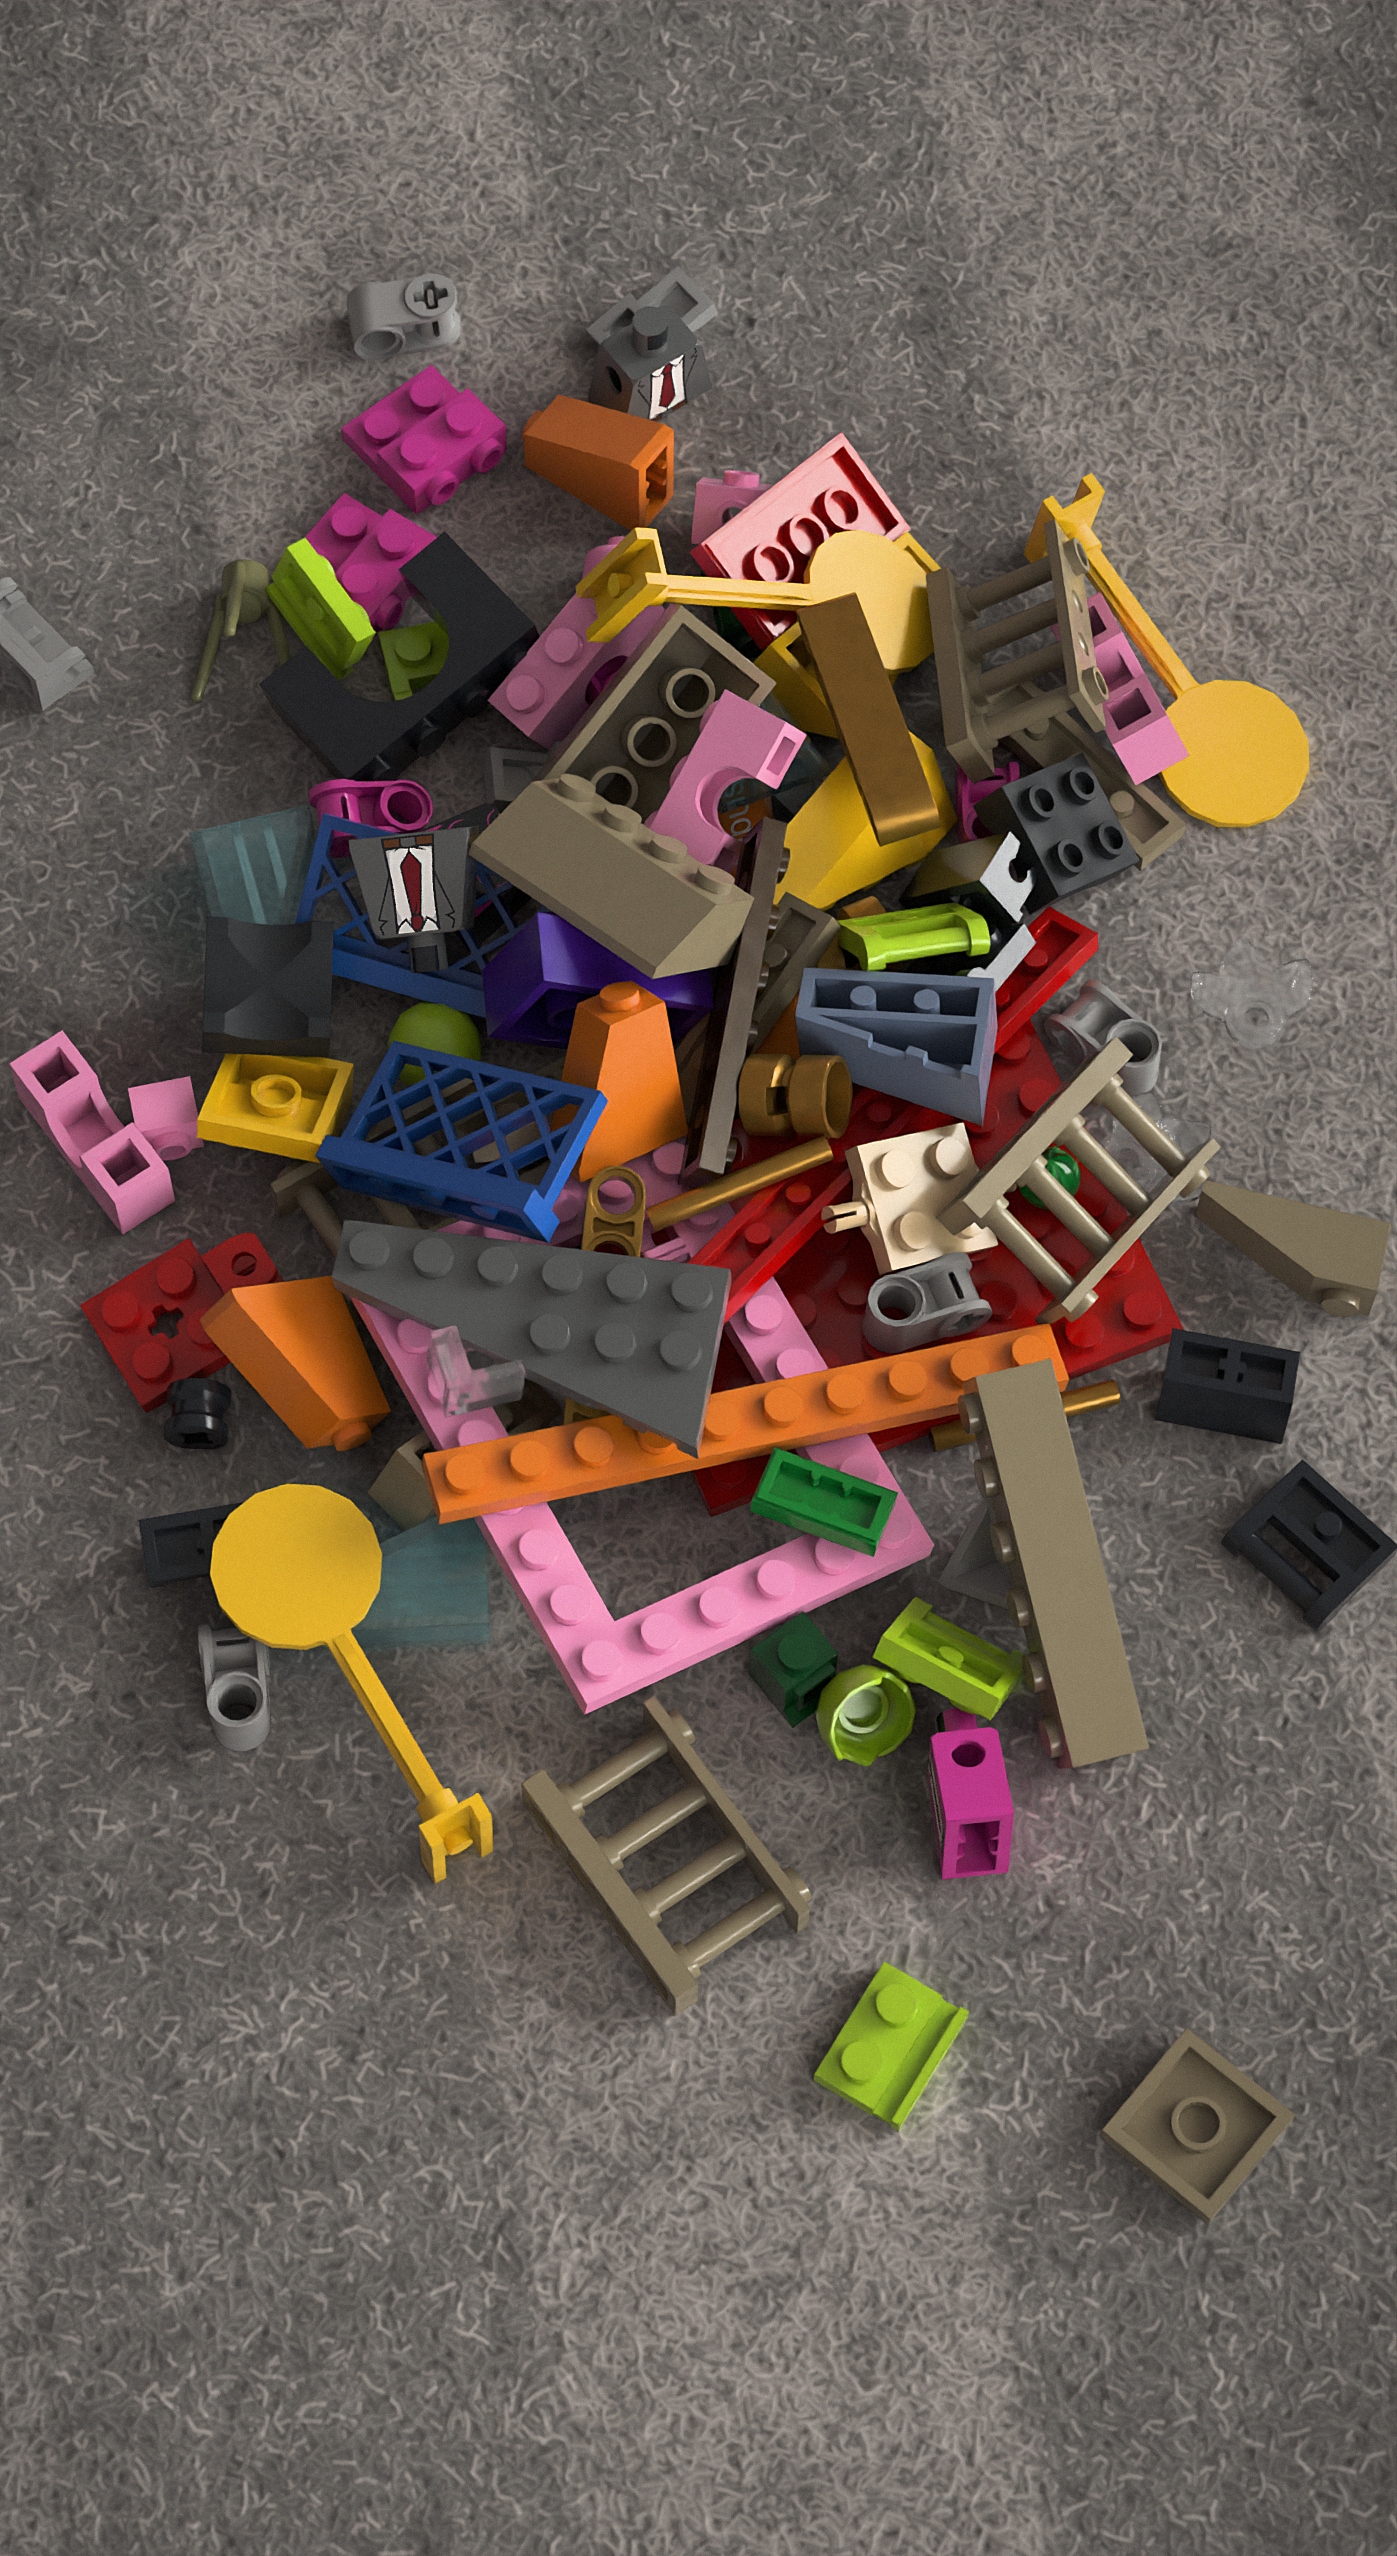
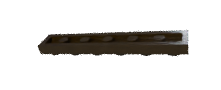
(730, 1026)

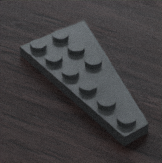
(582, 1322)

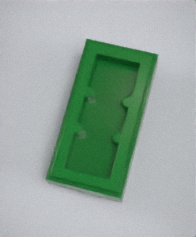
(823, 1502)

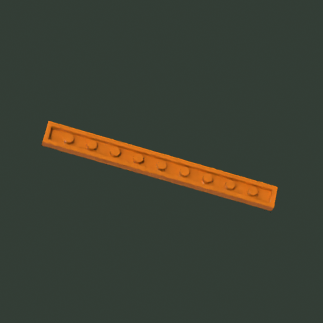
(737, 1426)

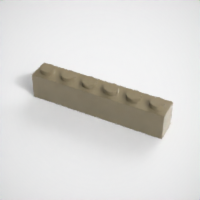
(1053, 1565)

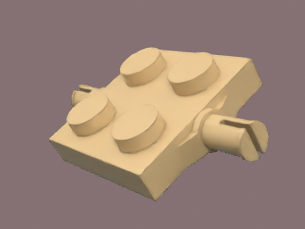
(902, 1190)

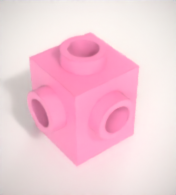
(717, 497)

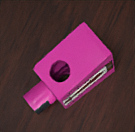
(969, 1797)

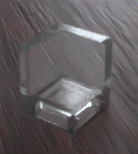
(469, 1378)

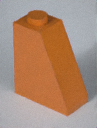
(603, 458)
(627, 1053)
(302, 1358)

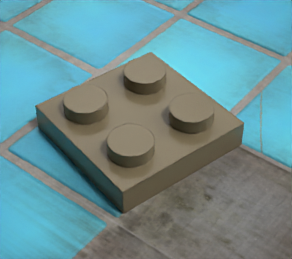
(1197, 2126)

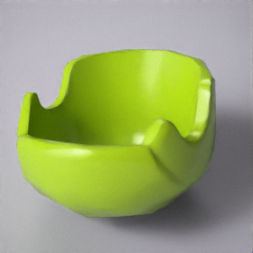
(435, 1029)
(865, 1713)

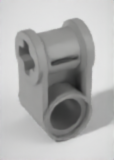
(398, 319)
(1097, 1019)
(934, 1297)
(235, 1673)

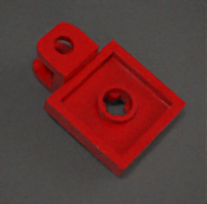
(174, 1284)

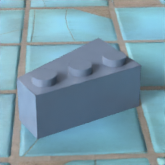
(905, 1033)

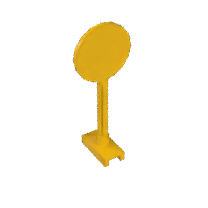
(879, 571)
(1239, 737)
(299, 1575)

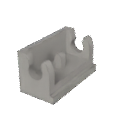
(35, 652)

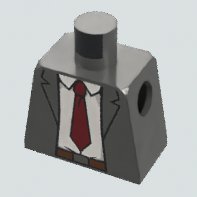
(650, 366)
(419, 888)

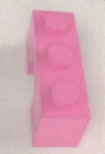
(549, 684)
(1133, 713)
(733, 745)
(105, 1155)

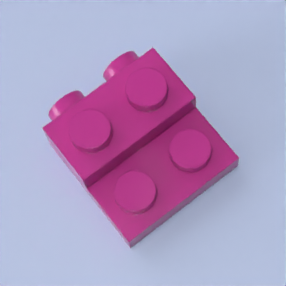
(427, 439)
(367, 556)

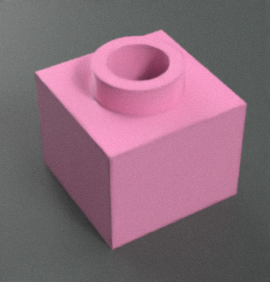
(167, 1116)

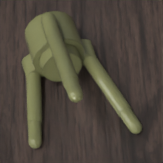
(240, 601)

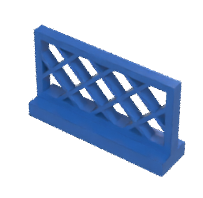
(388, 966)
(453, 1189)

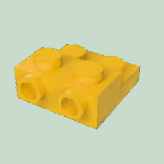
(277, 1103)

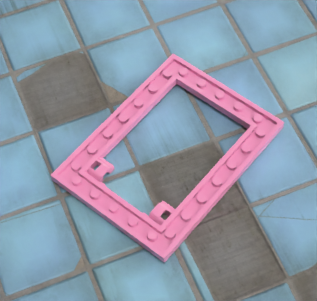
(615, 1658)

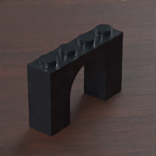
(381, 739)

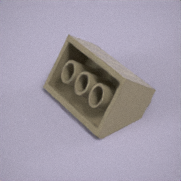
(654, 712)
(615, 878)

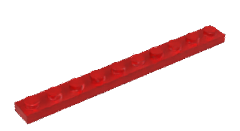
(790, 1210)

